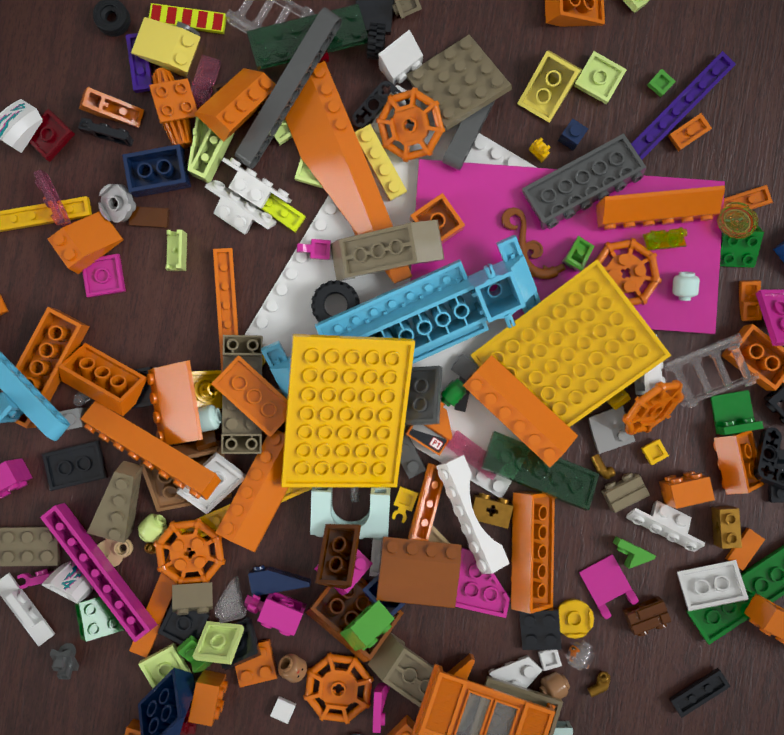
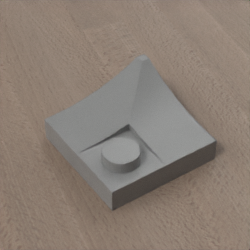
(609, 430)

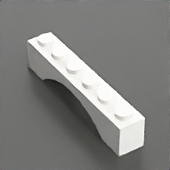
(456, 479)

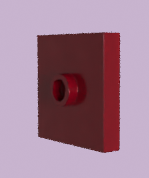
(51, 135)

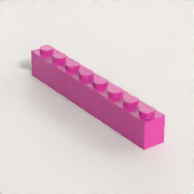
(99, 571)

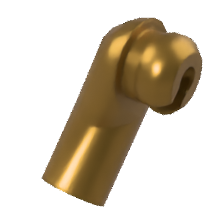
(600, 467)
(601, 684)

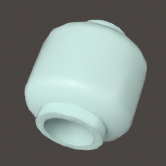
(685, 285)
(209, 417)

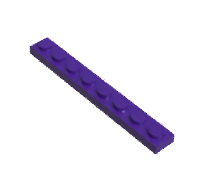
(682, 104)

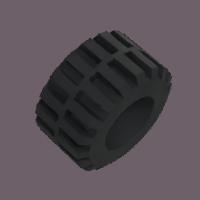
(326, 290)

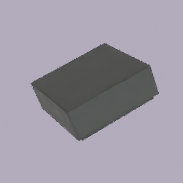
(464, 367)

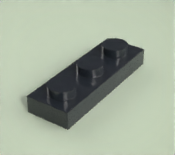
(699, 692)

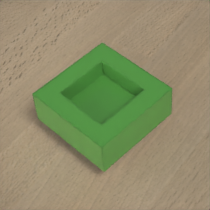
(661, 83)

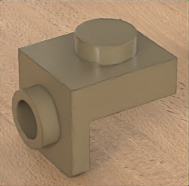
(406, 7)

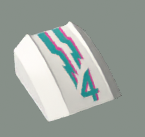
(19, 124)
(69, 582)

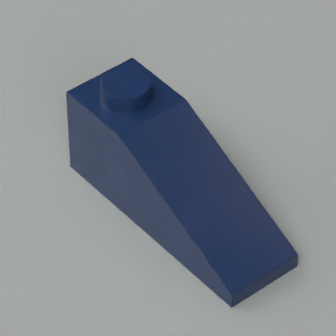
(271, 580)

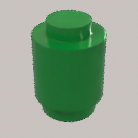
(453, 392)

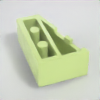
(206, 152)

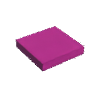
(104, 276)

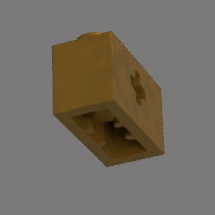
(500, 517)
(726, 527)

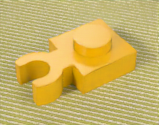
(539, 149)
(405, 501)

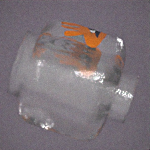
(580, 655)

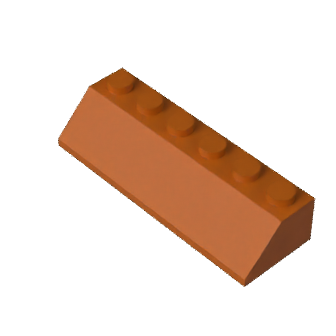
(659, 207)
(521, 411)
(256, 497)
(532, 551)

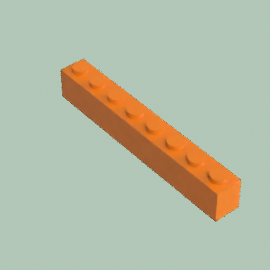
(150, 450)

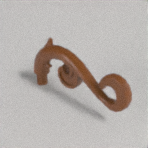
(535, 246)

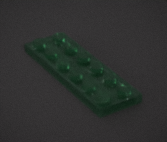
(279, 42)
(521, 465)

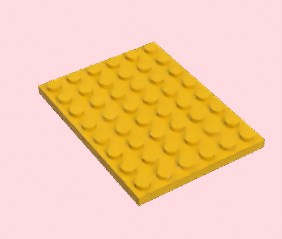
(578, 345)
(346, 410)

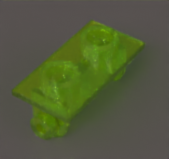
(663, 240)

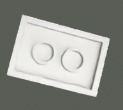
(230, 479)
(712, 585)

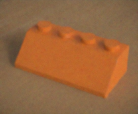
(235, 102)
(102, 378)

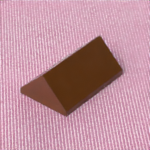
(338, 555)

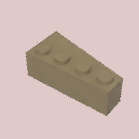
(118, 506)

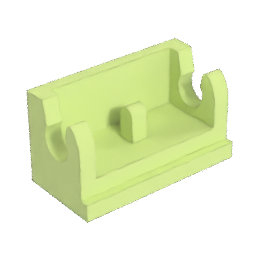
(176, 250)

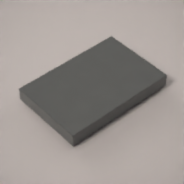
(424, 396)

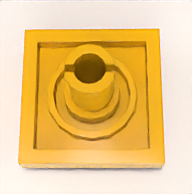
(205, 392)

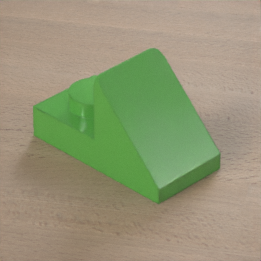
(578, 254)
(636, 554)
(187, 650)

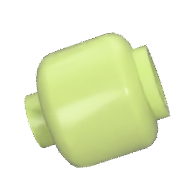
(152, 528)

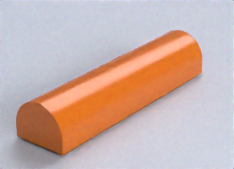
(426, 505)

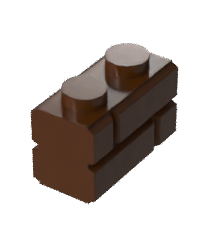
(647, 616)

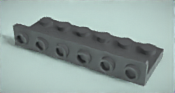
(584, 181)

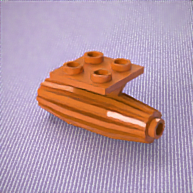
(173, 106)

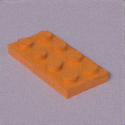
(252, 395)

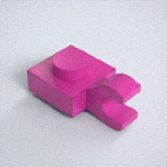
(318, 249)
(39, 578)
(253, 604)

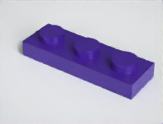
(140, 68)

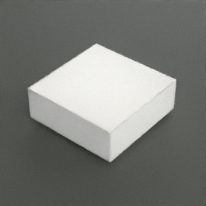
(549, 659)
(283, 710)

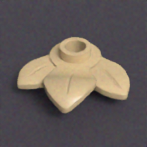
(113, 550)

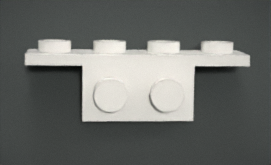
(252, 188)
(237, 210)
(667, 523)
(25, 610)

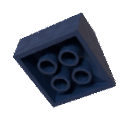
(167, 704)

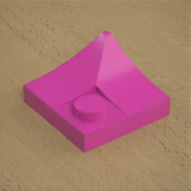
(380, 696)

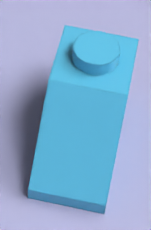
(8, 409)

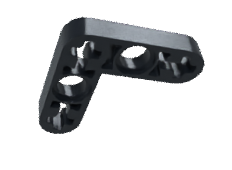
(377, 95)
(769, 464)

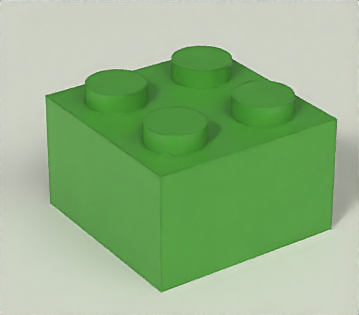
(367, 626)

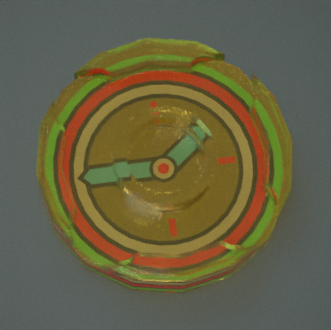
(737, 220)

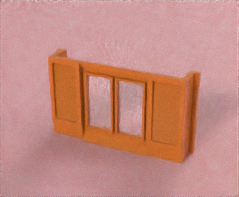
(468, 708)

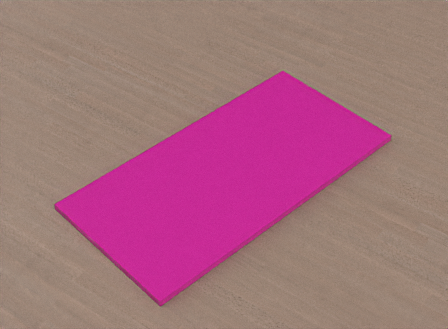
(486, 190)

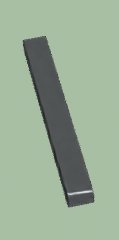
(288, 87)

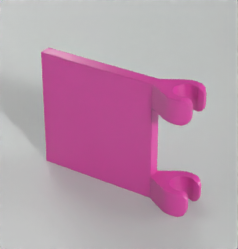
(607, 582)

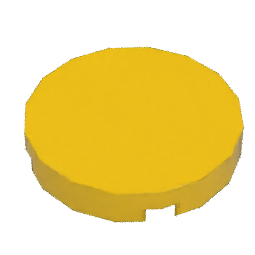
(575, 618)

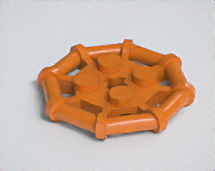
(421, 124)
(635, 267)
(653, 407)
(180, 545)
(346, 679)

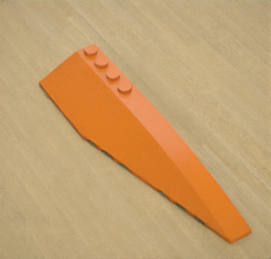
(336, 158)

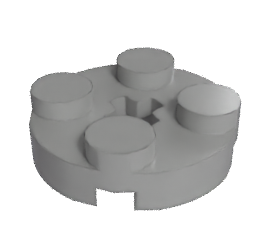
(125, 203)

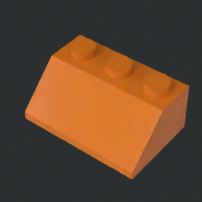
(736, 461)

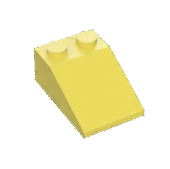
(166, 46)
(549, 86)

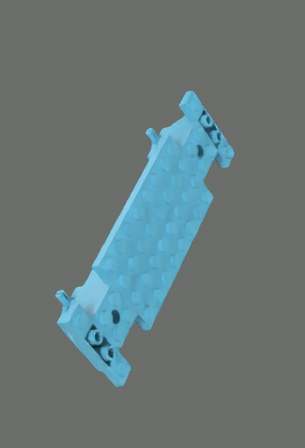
(432, 309)

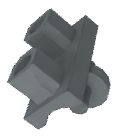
(64, 661)

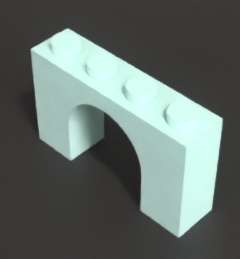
(373, 525)

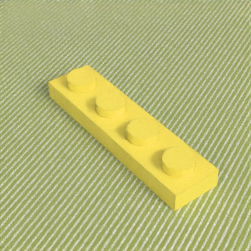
(380, 163)

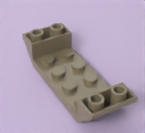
(387, 249)
(238, 431)
(401, 669)

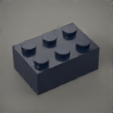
(156, 170)

